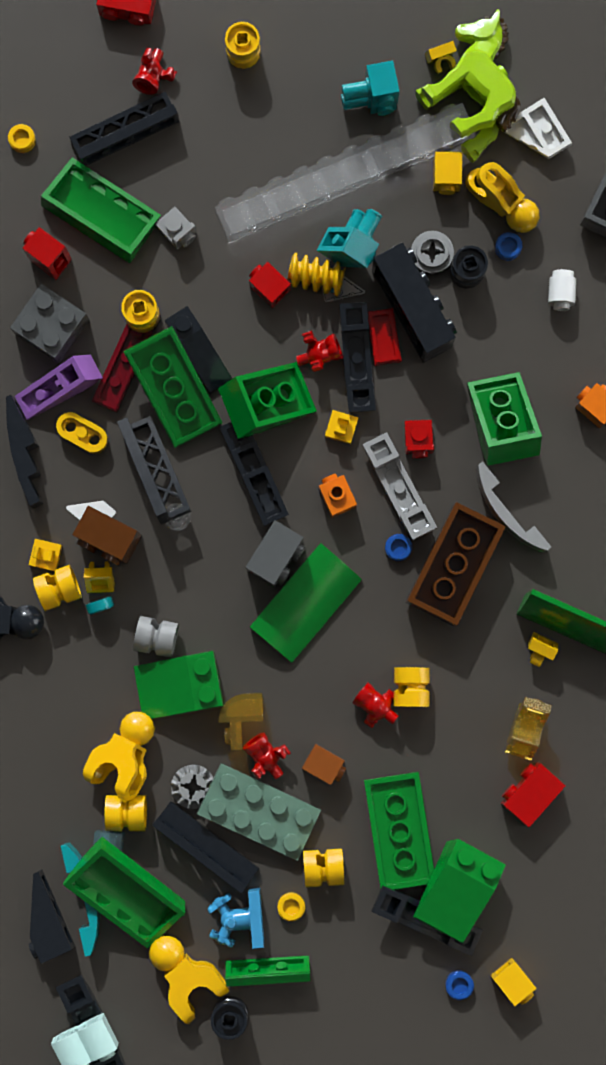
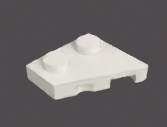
(540, 130)

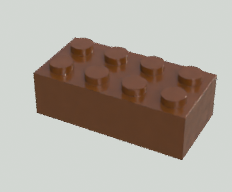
(455, 564)

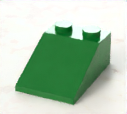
(266, 399)
(504, 419)
(179, 685)
(458, 889)

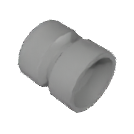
(155, 636)

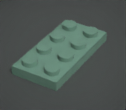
(259, 811)

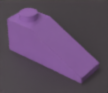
(59, 385)

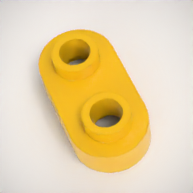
(83, 432)

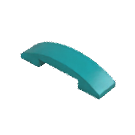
(88, 932)

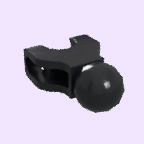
(23, 621)

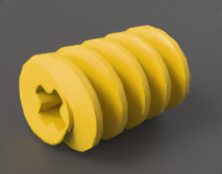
(316, 274)

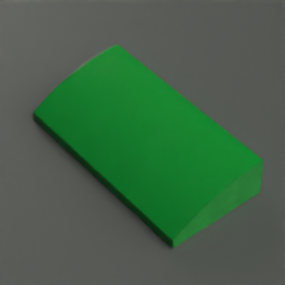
(100, 210)
(306, 602)
(564, 619)
(125, 893)

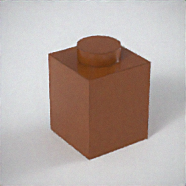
(324, 765)

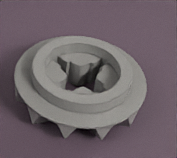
(442, 245)
(185, 776)

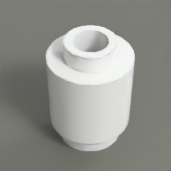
(562, 290)

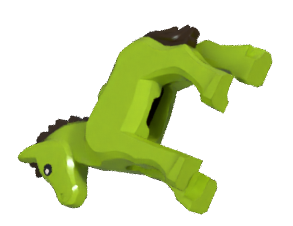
(482, 81)

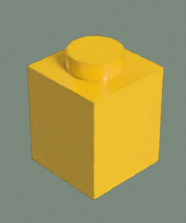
(447, 172)
(514, 982)

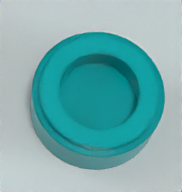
(99, 605)

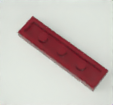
(118, 372)

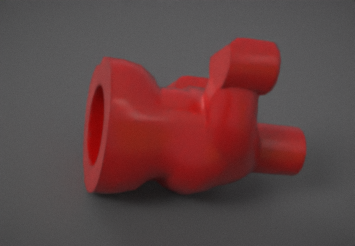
(151, 72)
(319, 352)
(376, 705)
(265, 756)

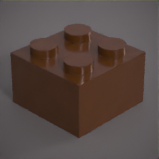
(107, 535)

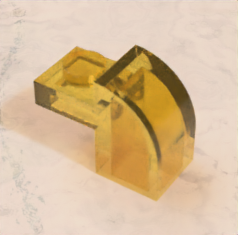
(238, 710)
(527, 728)

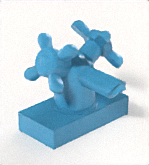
(239, 919)

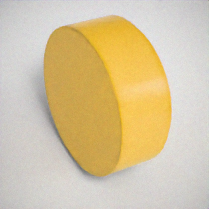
(21, 138)
(291, 906)

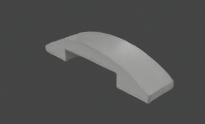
(486, 483)
(399, 486)

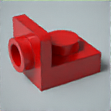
(418, 438)

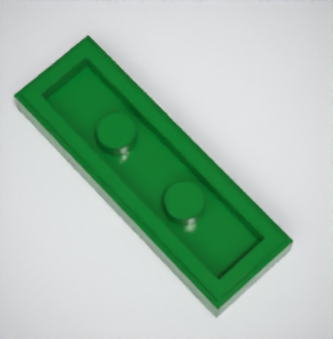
(267, 971)

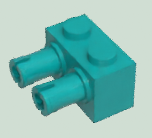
(377, 92)
(353, 243)

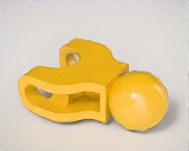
(503, 197)
(123, 754)
(184, 975)

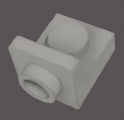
(176, 228)

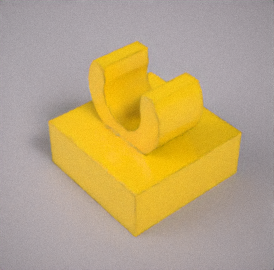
(441, 53)
(341, 427)
(45, 555)
(99, 579)
(541, 648)

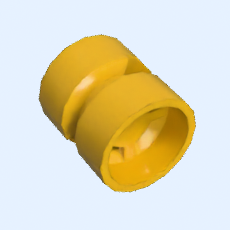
(242, 45)
(140, 311)
(57, 587)
(411, 687)
(125, 813)
(323, 867)

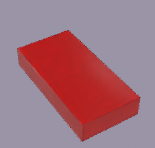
(384, 337)

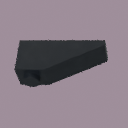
(199, 349)
(47, 926)

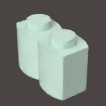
(86, 1042)

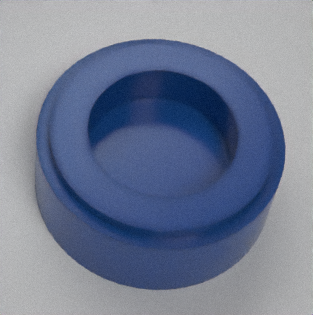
(508, 246)
(398, 547)
(459, 985)

